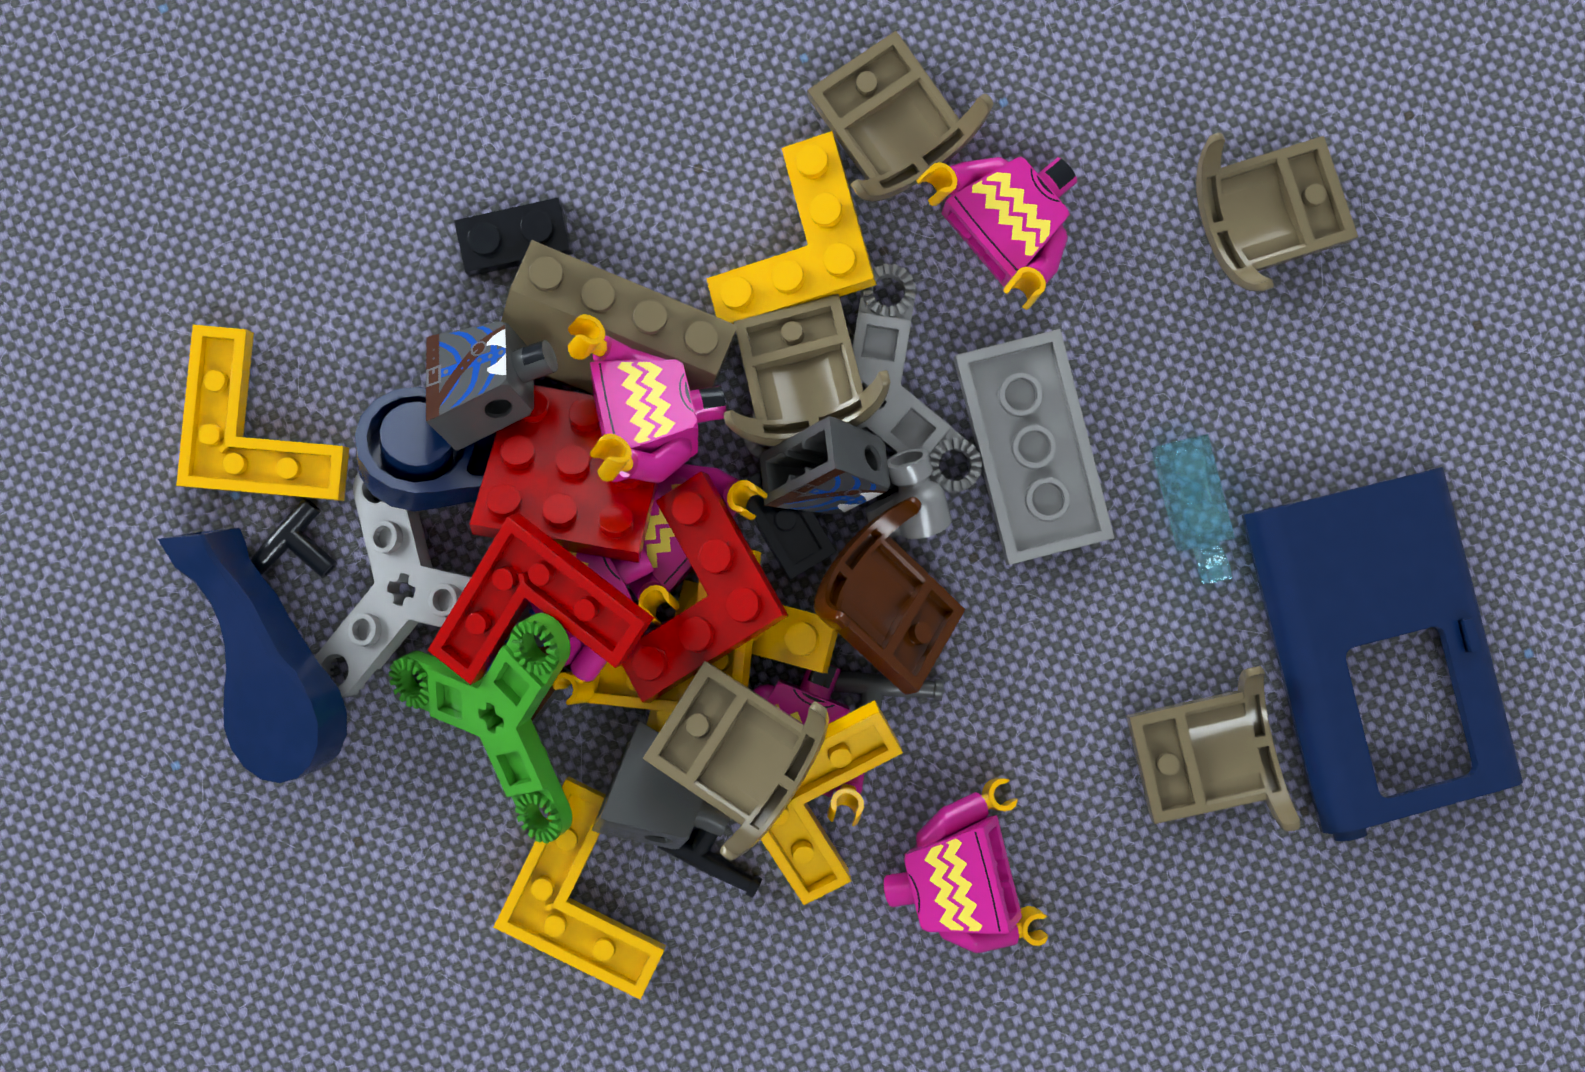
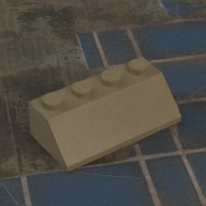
(558, 288)

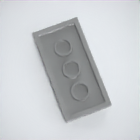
(1033, 447)

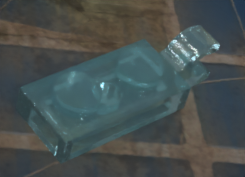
(1195, 503)

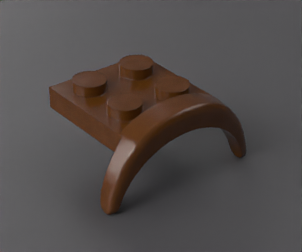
(888, 602)

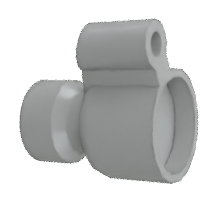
(914, 481)

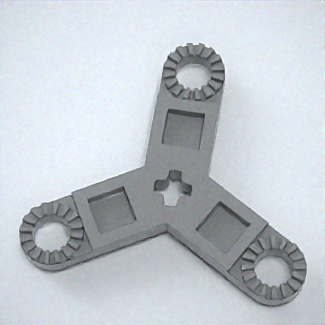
(904, 421)
(384, 615)

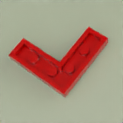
(534, 568)
(738, 592)

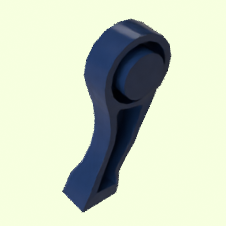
(409, 461)
(278, 699)

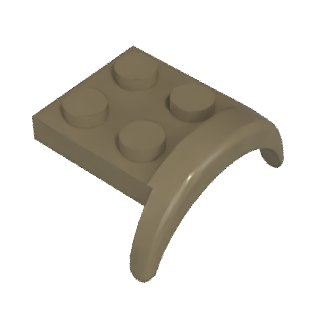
(892, 118)
(1270, 208)
(801, 372)
(737, 752)
(1211, 755)

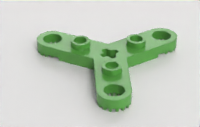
(516, 688)

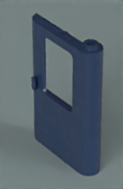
(1357, 574)

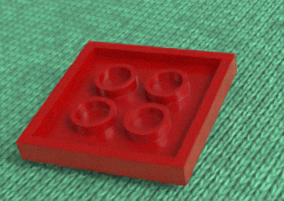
(552, 481)

